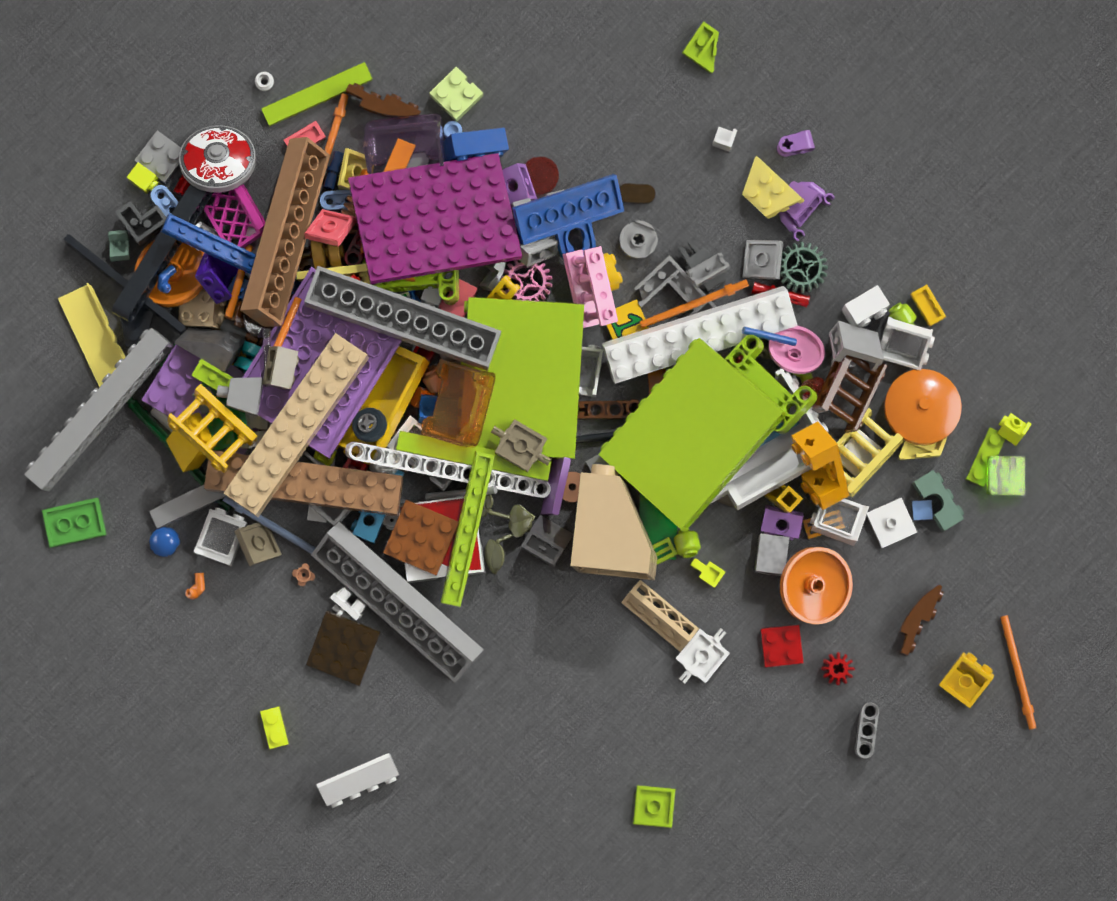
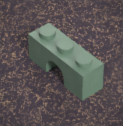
(932, 485)

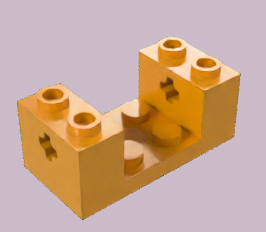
(826, 477)

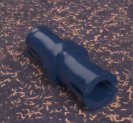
(333, 170)

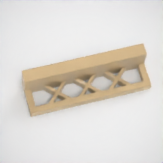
(658, 617)

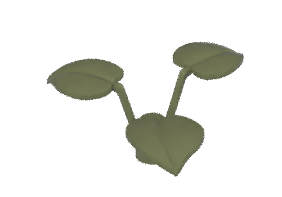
(519, 523)

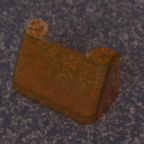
(460, 404)

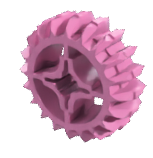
(534, 286)

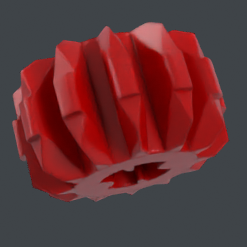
(834, 662)

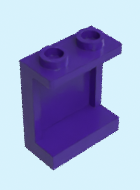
(215, 277)

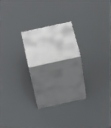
(771, 554)

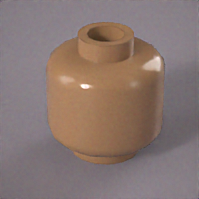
(431, 379)

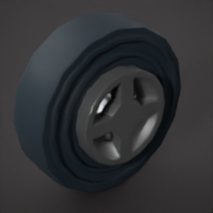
(364, 419)

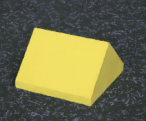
(352, 165)

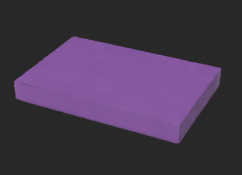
(557, 482)

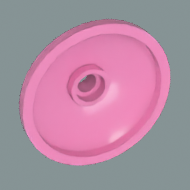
(803, 357)

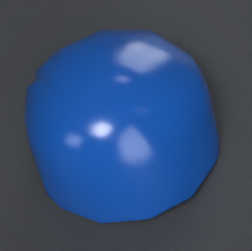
(164, 541)

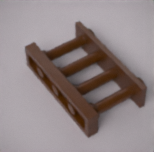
(832, 386)

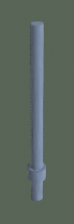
(273, 526)

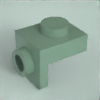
(119, 245)

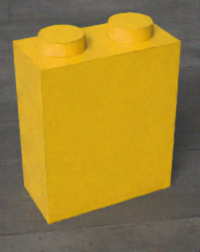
(185, 453)

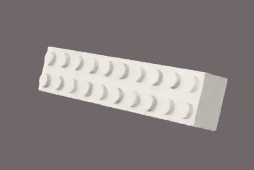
(718, 327)

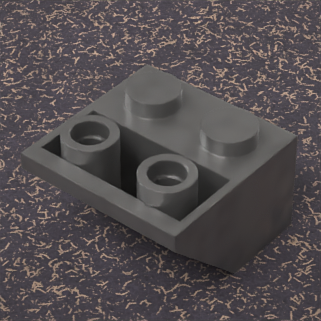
(546, 541)

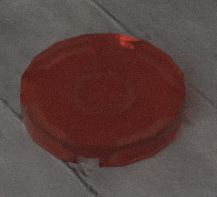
(543, 174)

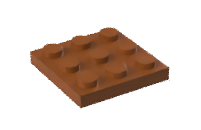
(421, 537)

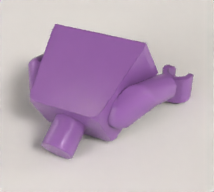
(798, 212)

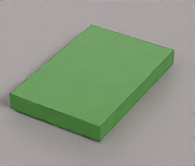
(74, 522)

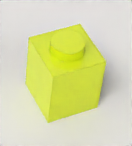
(143, 178)

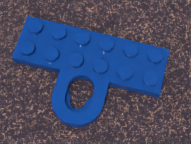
(569, 210)

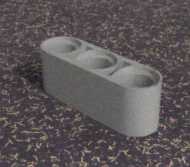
(860, 737)

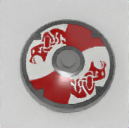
(217, 159)

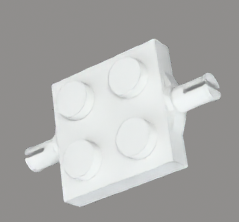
(702, 655)

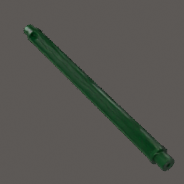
(162, 436)

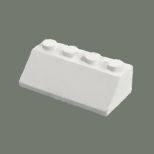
(357, 780)

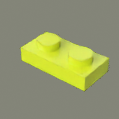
(274, 727)

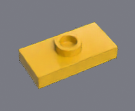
(928, 305)

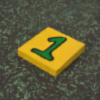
(628, 322)

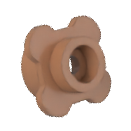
(298, 574)

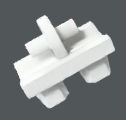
(341, 599)

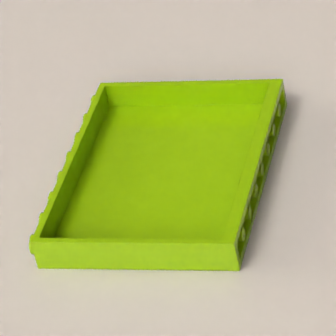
(533, 368)
(692, 434)

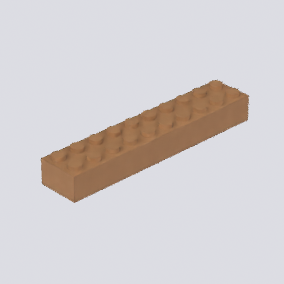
(284, 232)
(323, 486)

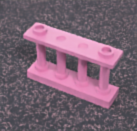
(580, 286)

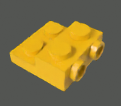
(967, 679)

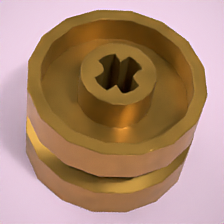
(326, 253)

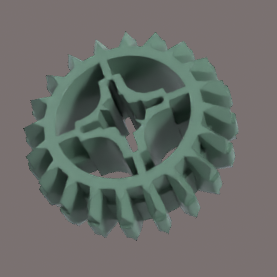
(804, 276)

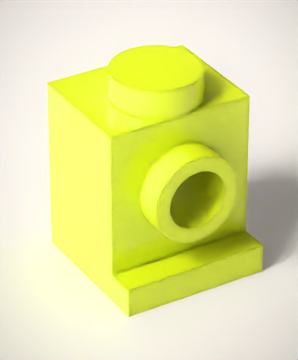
(1013, 428)

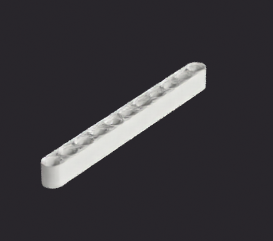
(439, 469)

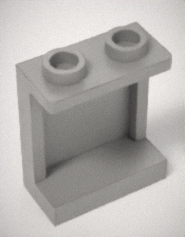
(856, 342)

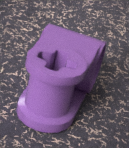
(799, 144)

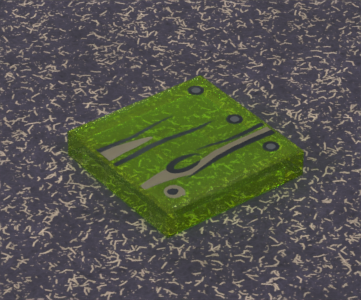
(1005, 475)

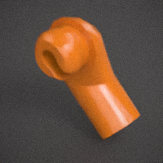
(198, 588)

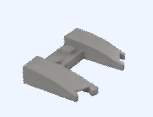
(673, 274)

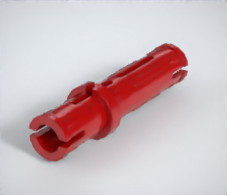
(795, 298)

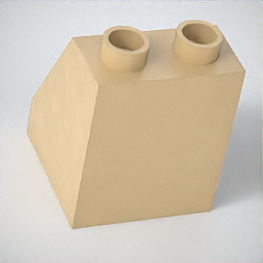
(609, 529)

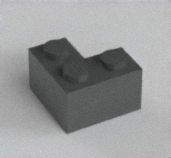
(144, 226)

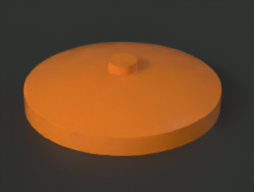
(183, 283)
(922, 406)
(816, 585)

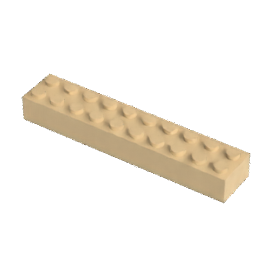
(296, 425)

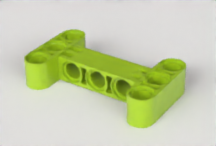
(423, 282)
(768, 384)

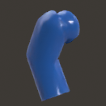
(163, 278)

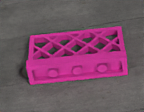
(249, 208)

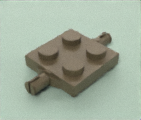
(520, 445)

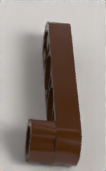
(605, 405)

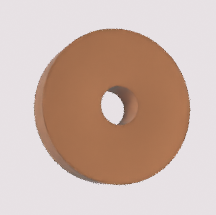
(572, 496)

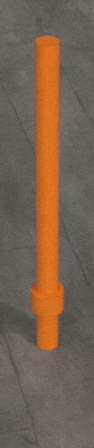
(339, 113)
(728, 290)
(1027, 708)

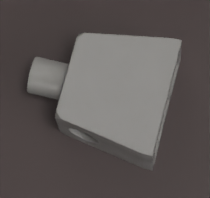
(243, 394)

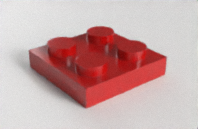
(782, 646)

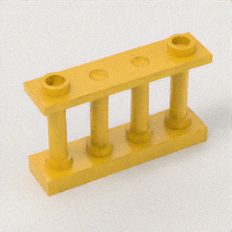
(217, 409)

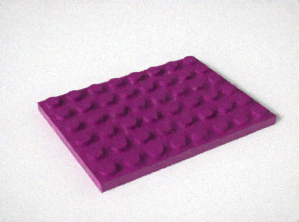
(434, 218)

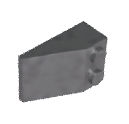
(213, 346)

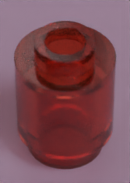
(814, 383)

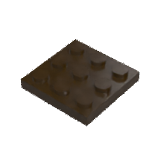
(343, 648)

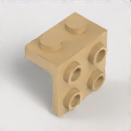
(202, 312)

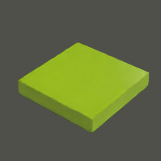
(654, 806)

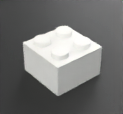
(865, 307)

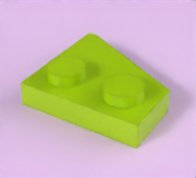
(702, 47)

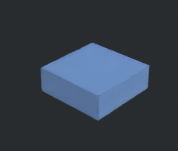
(922, 510)

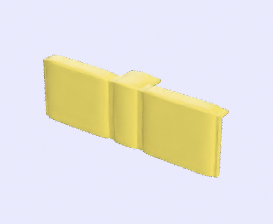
(92, 331)

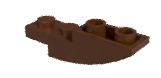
(389, 107)
(921, 611)

